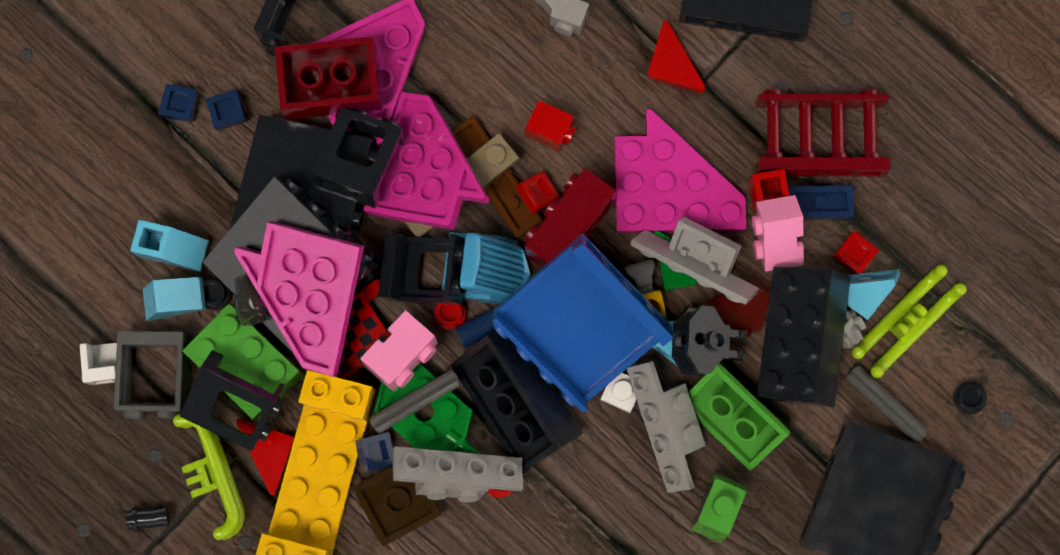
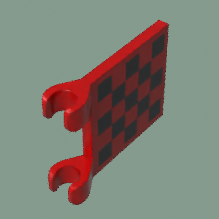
(362, 331)

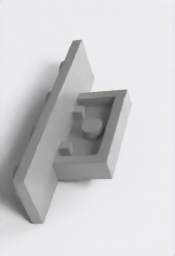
(701, 256)
(669, 424)
(456, 473)

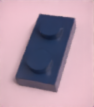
(824, 201)

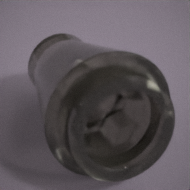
(248, 303)

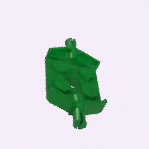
(446, 428)

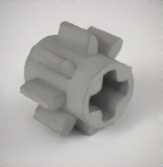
(852, 329)

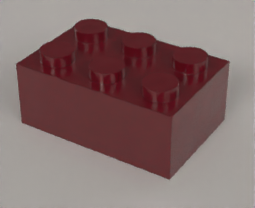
(328, 76)
(578, 212)

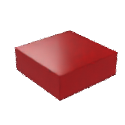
(537, 192)
(856, 253)

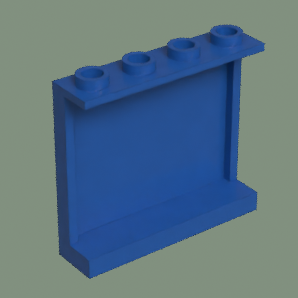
(580, 322)

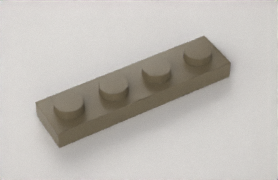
(488, 164)

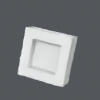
(620, 393)

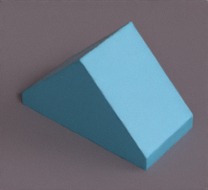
(870, 290)
(173, 297)

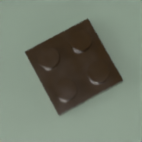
(394, 506)

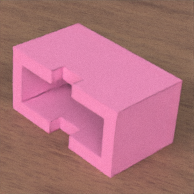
(777, 229)
(401, 352)

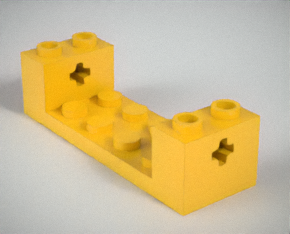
(319, 467)

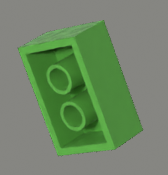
(246, 355)

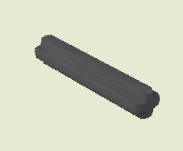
(415, 401)
(886, 404)

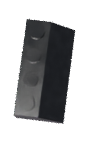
(515, 400)

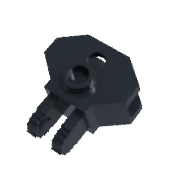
(706, 341)

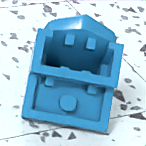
(491, 267)

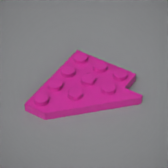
(397, 39)
(428, 171)
(665, 180)
(307, 290)

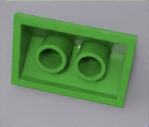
(736, 417)

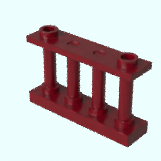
(838, 162)

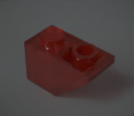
(741, 316)

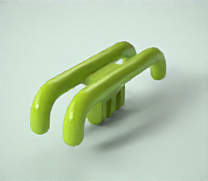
(908, 321)
(215, 475)

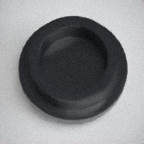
(215, 294)
(969, 398)

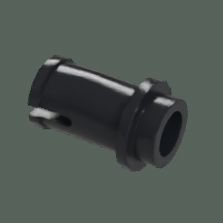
(147, 518)

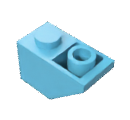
(169, 246)

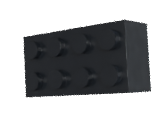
(804, 336)

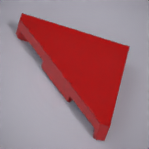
(672, 64)
(270, 456)

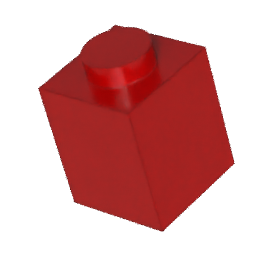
(550, 126)
(767, 186)

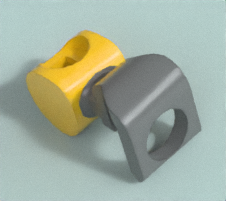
(642, 275)

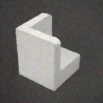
(98, 363)

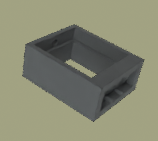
(144, 339)

